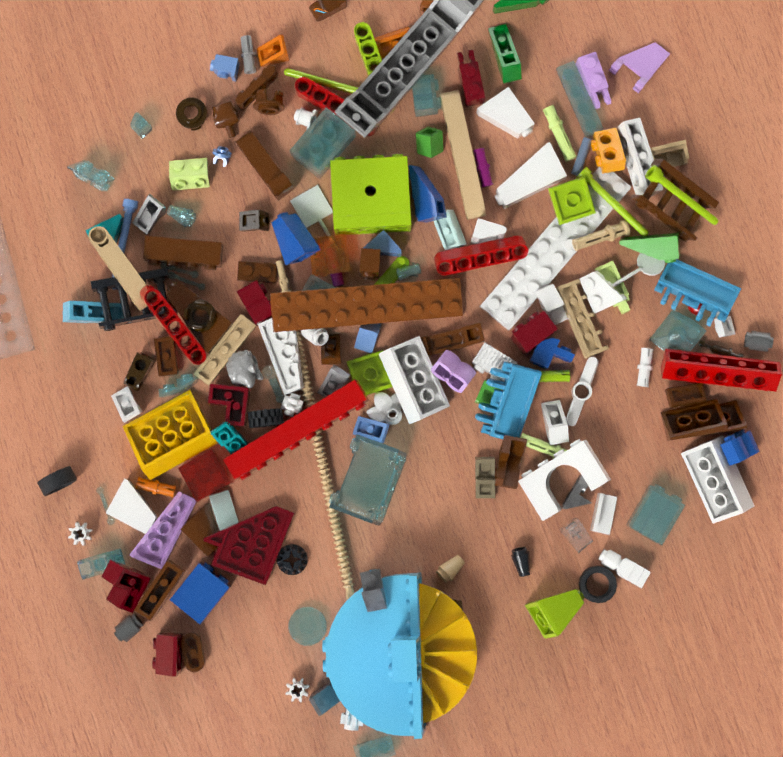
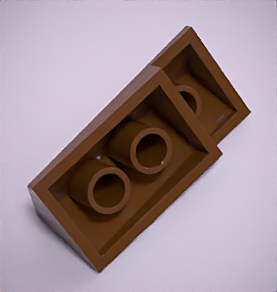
(702, 419)

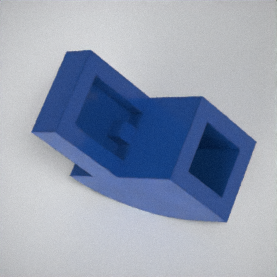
(546, 350)

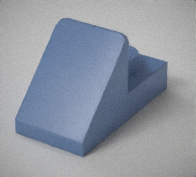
(371, 429)

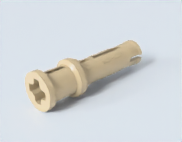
(608, 233)

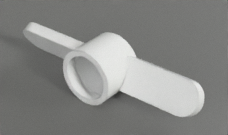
(586, 380)

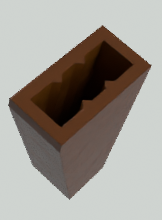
(181, 297)

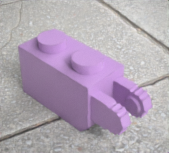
(593, 78)

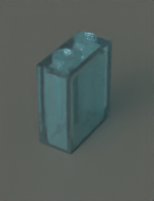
(656, 514)

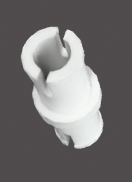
(645, 367)

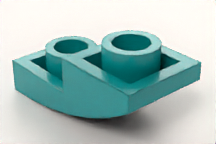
(229, 437)

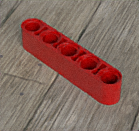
(315, 89)
(489, 258)
(167, 318)

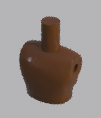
(225, 117)

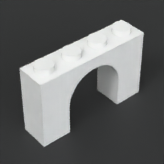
(537, 483)

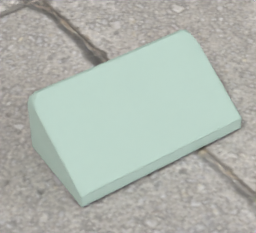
(450, 231)
(223, 509)

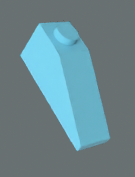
(89, 312)

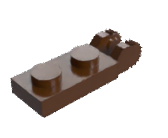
(246, 97)

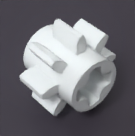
(292, 404)
(75, 535)
(294, 694)
(350, 721)

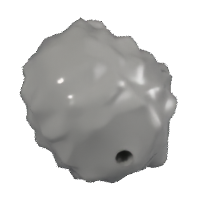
(243, 369)

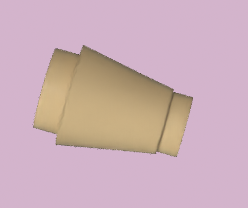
(450, 568)

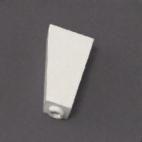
(532, 177)

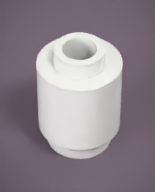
(316, 336)

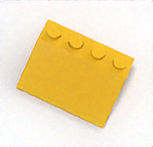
(169, 435)

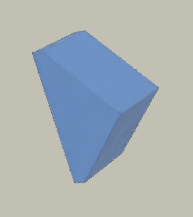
(385, 244)
(367, 337)

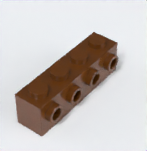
(183, 251)

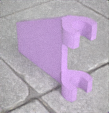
(642, 62)

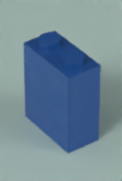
(200, 592)

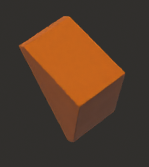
(273, 52)

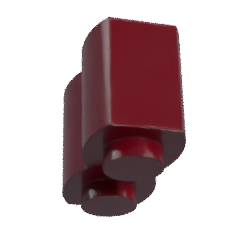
(256, 302)

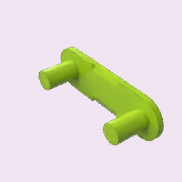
(390, 275)

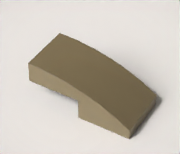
(485, 477)

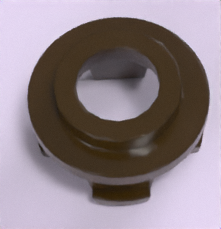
(195, 123)
(195, 306)

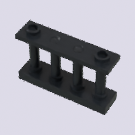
(103, 285)

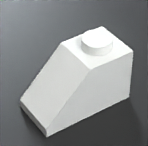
(555, 422)

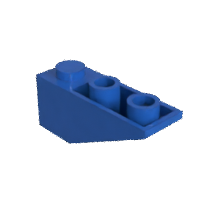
(427, 199)

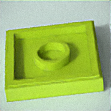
(571, 200)
(370, 373)

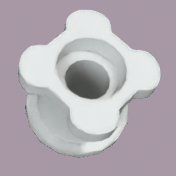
(305, 117)

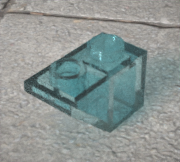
(96, 564)

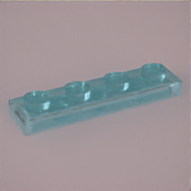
(579, 99)

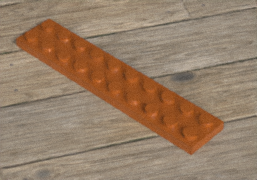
(366, 304)

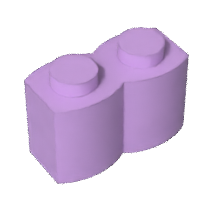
(453, 371)

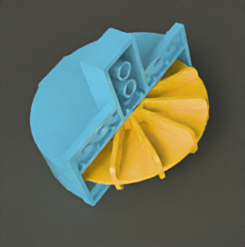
(401, 661)

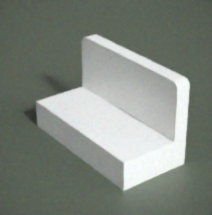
(603, 513)

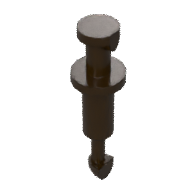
(719, 350)

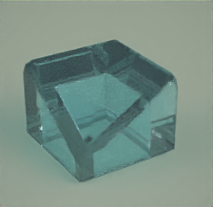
(140, 125)

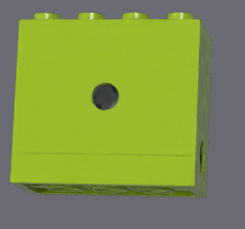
(364, 214)

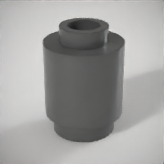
(758, 341)
(128, 628)

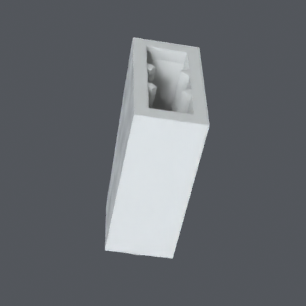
(507, 114)
(132, 508)

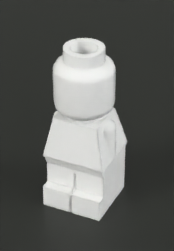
(624, 567)

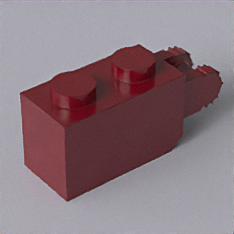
(470, 80)

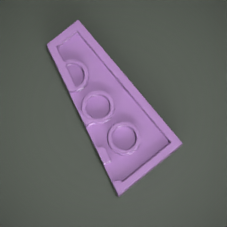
(163, 534)

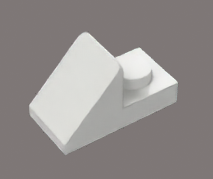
(552, 303)
(126, 404)

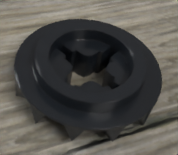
(299, 565)

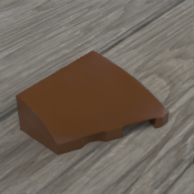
(200, 526)

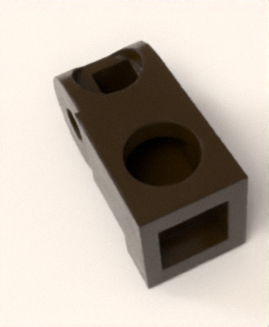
(138, 370)

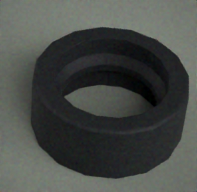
(57, 481)
(612, 584)

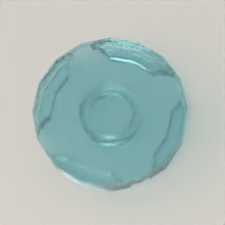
(307, 626)

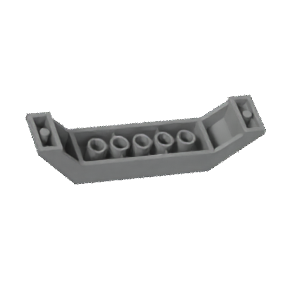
(405, 64)

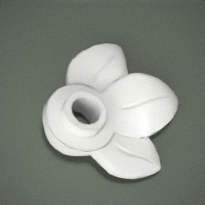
(384, 406)

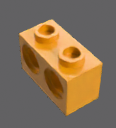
(611, 150)

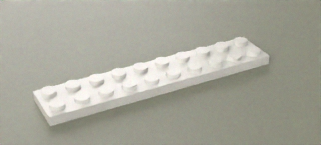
(549, 256)

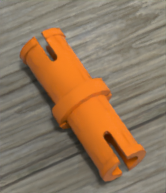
(155, 487)

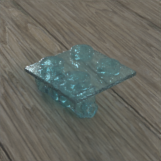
(86, 172)

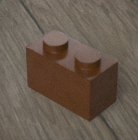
(369, 263)

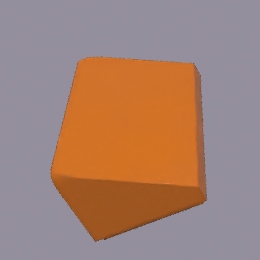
(387, 42)

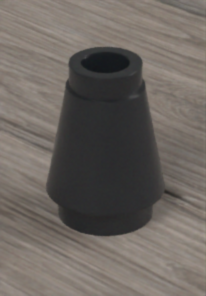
(521, 560)

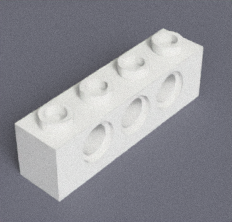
(637, 154)

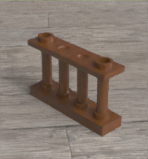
(684, 184)

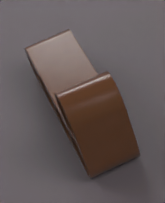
(264, 166)

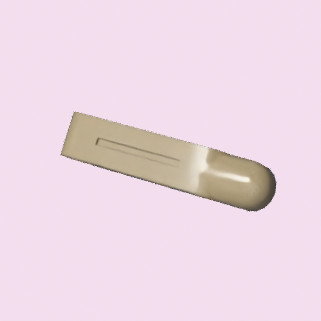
(119, 265)

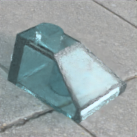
(677, 333)

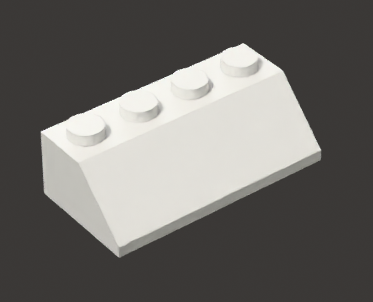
(413, 380)
(716, 481)

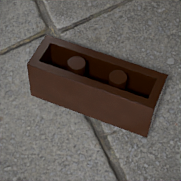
(160, 590)

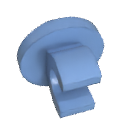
(223, 153)

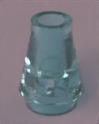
(184, 216)

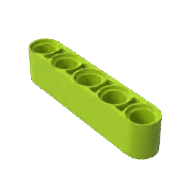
(365, 42)

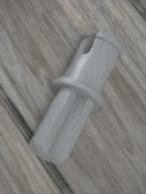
(248, 54)

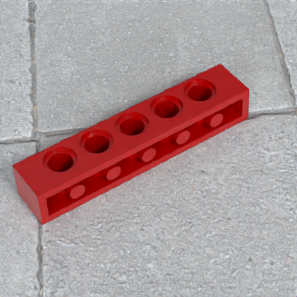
(721, 370)

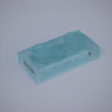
(376, 748)

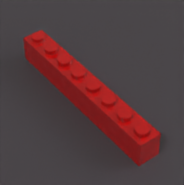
(296, 429)

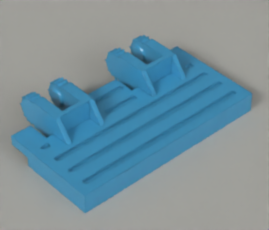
(697, 288)
(512, 403)

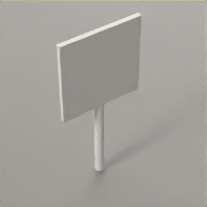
(312, 207)

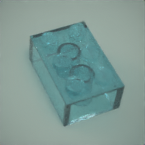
(322, 142)

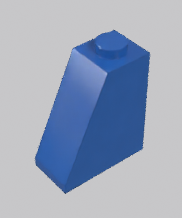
(293, 238)

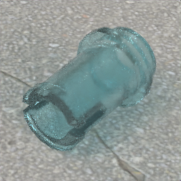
(408, 271)

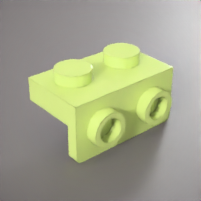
(189, 174)

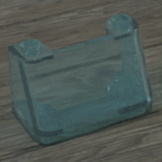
(369, 480)

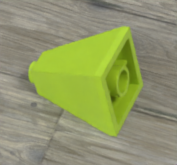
(555, 612)

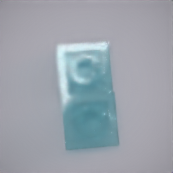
(183, 383)

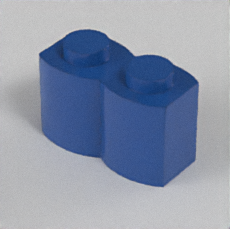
(739, 447)

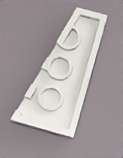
(284, 356)

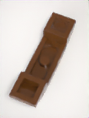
(453, 339)

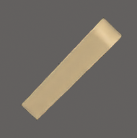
(462, 154)

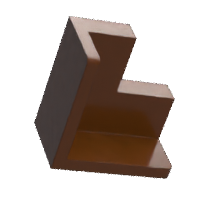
(509, 462)

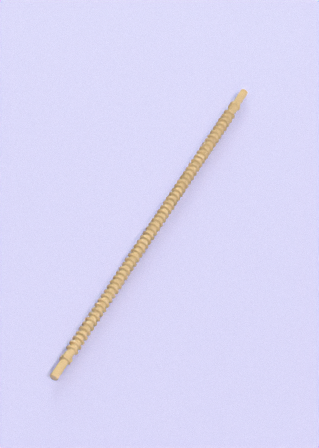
(319, 448)

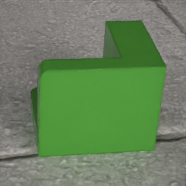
(429, 142)
(485, 393)

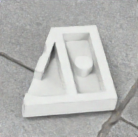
(600, 292)

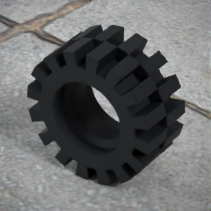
(265, 418)

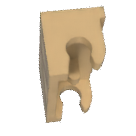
(673, 153)

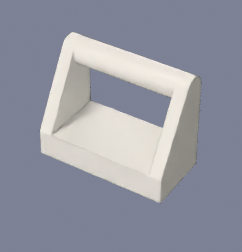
(487, 231)

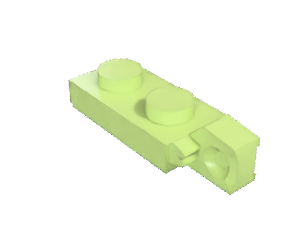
(611, 274)

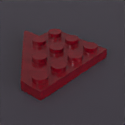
(251, 544)

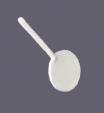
(647, 265)

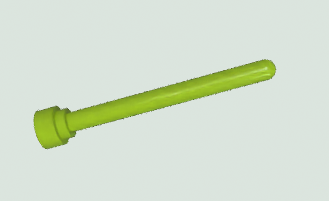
(321, 81)
(655, 175)
(613, 202)

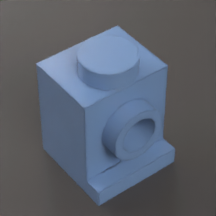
(225, 66)

